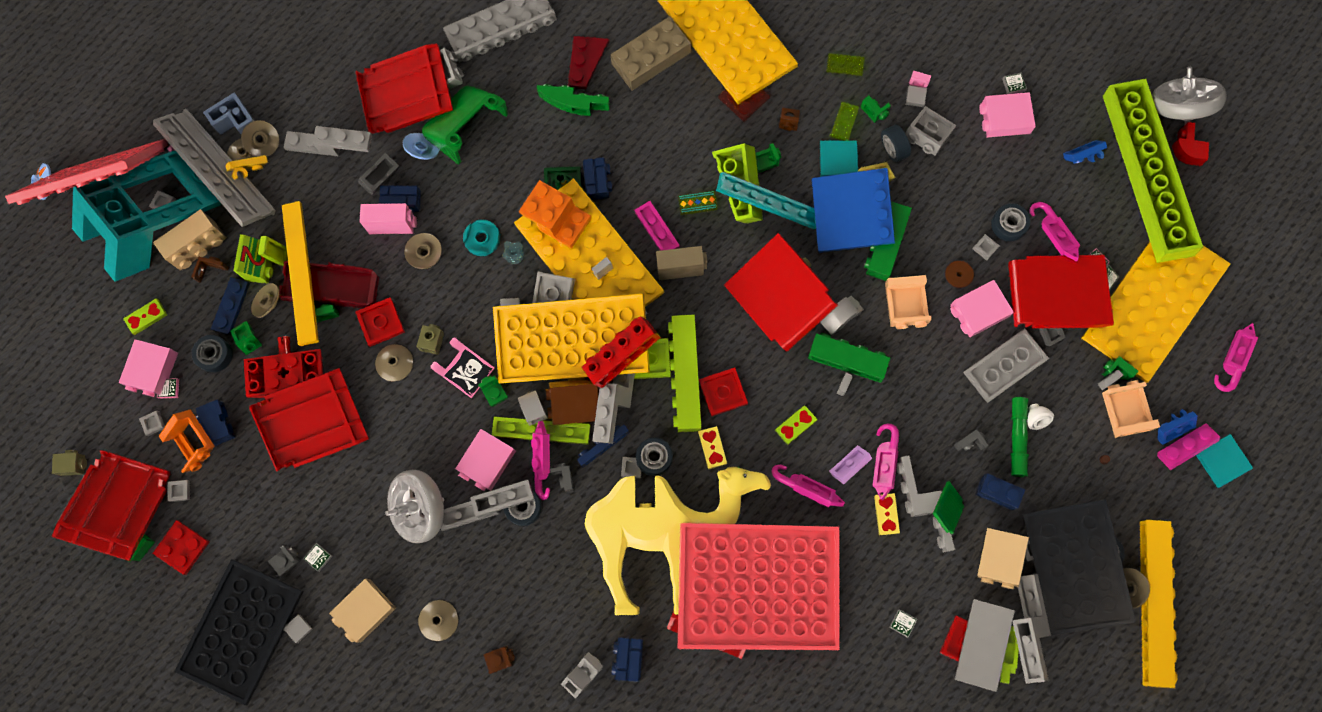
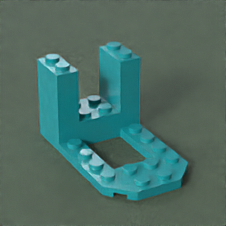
(109, 211)

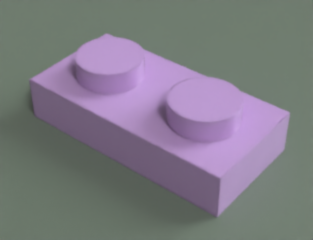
(850, 464)

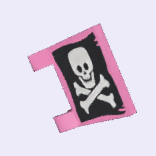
(465, 369)

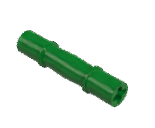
(1019, 454)

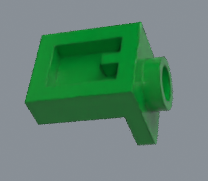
(873, 110)
(325, 312)
(245, 338)
(1120, 364)
(492, 390)

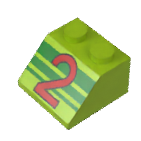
(249, 263)

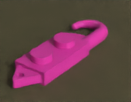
(1238, 357)
(541, 458)
(808, 487)

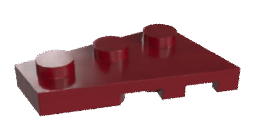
(584, 60)

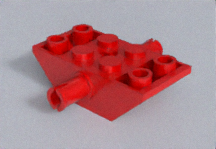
(269, 374)

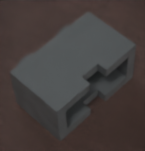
(378, 174)

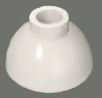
(1039, 417)

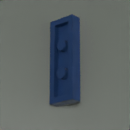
(230, 306)
(589, 455)

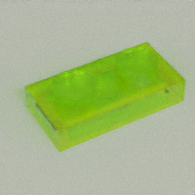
(844, 121)

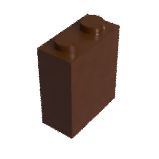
(572, 401)

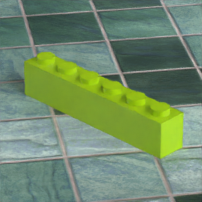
(686, 373)

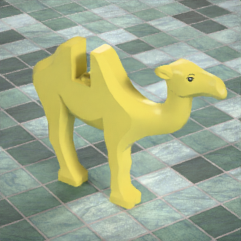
(619, 524)

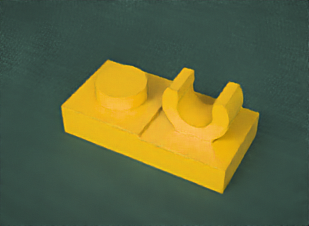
(255, 163)

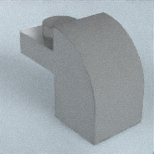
(842, 314)
(532, 408)
(582, 675)

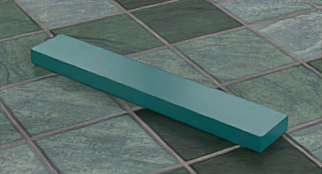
(766, 200)

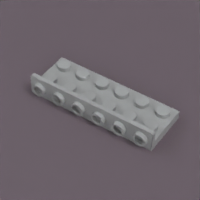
(497, 25)

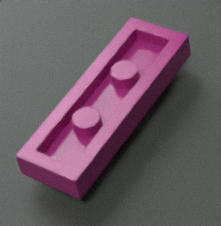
(656, 227)
(1188, 446)

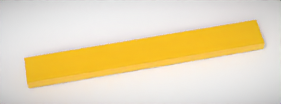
(300, 274)

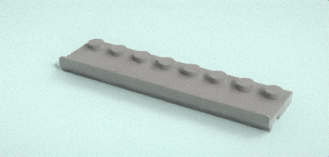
(209, 163)

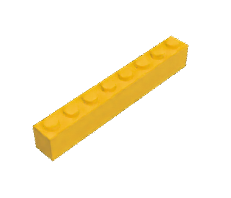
(1158, 610)

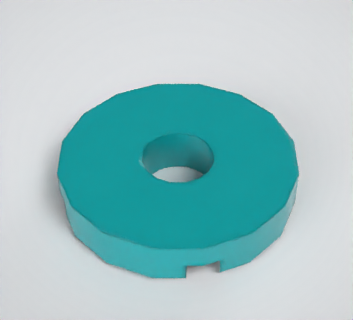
(481, 248)

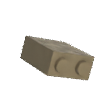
(681, 262)

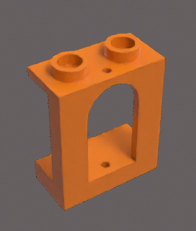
(174, 430)

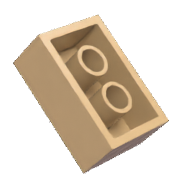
(190, 240)

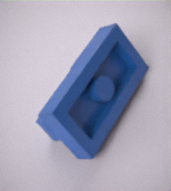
(1088, 150)
(1177, 426)

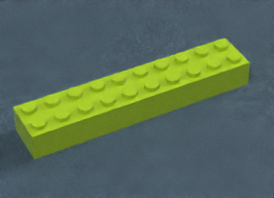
(1152, 171)

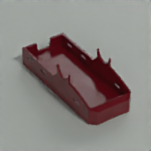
(337, 285)

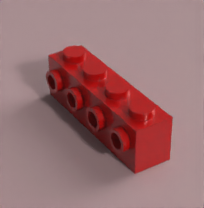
(620, 352)

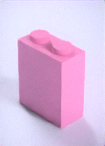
(1007, 115)
(387, 218)
(981, 309)
(147, 368)
(485, 460)

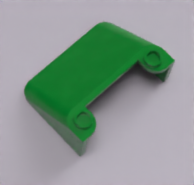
(466, 103)

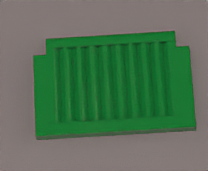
(949, 508)

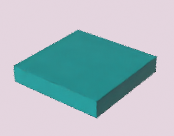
(838, 157)
(1224, 461)

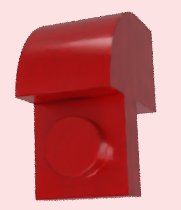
(1190, 150)

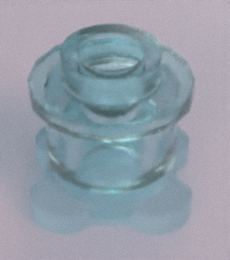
(511, 248)

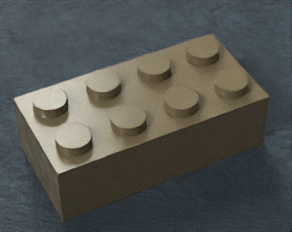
(650, 53)

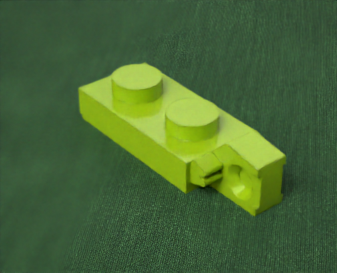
(1010, 658)

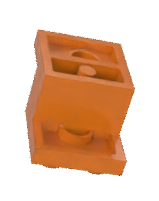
(555, 214)

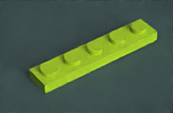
(519, 429)

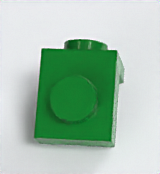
(768, 158)

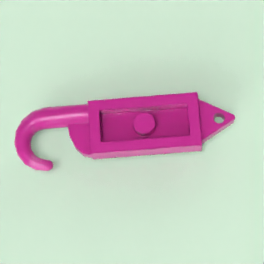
(1057, 232)
(886, 462)

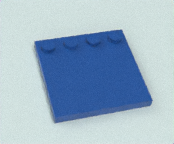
(853, 210)

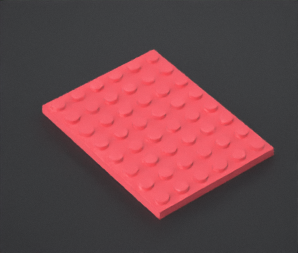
(87, 172)
(758, 587)

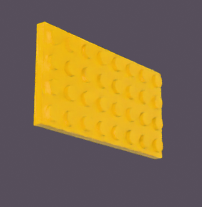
(732, 43)
(593, 245)
(1156, 307)
(560, 336)

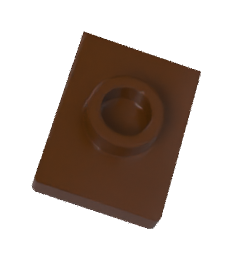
(788, 122)
(203, 263)

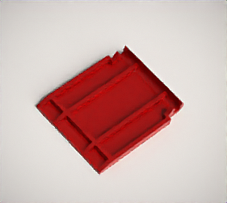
(404, 90)
(1060, 292)
(781, 293)
(308, 420)
(113, 505)

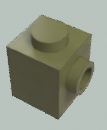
(430, 339)
(69, 463)

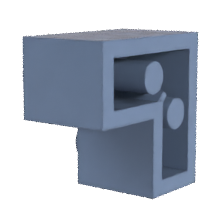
(229, 113)

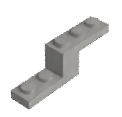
(328, 141)
(609, 399)
(923, 503)
(487, 505)
(1031, 629)

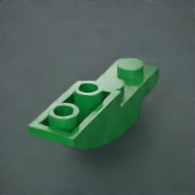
(565, 99)

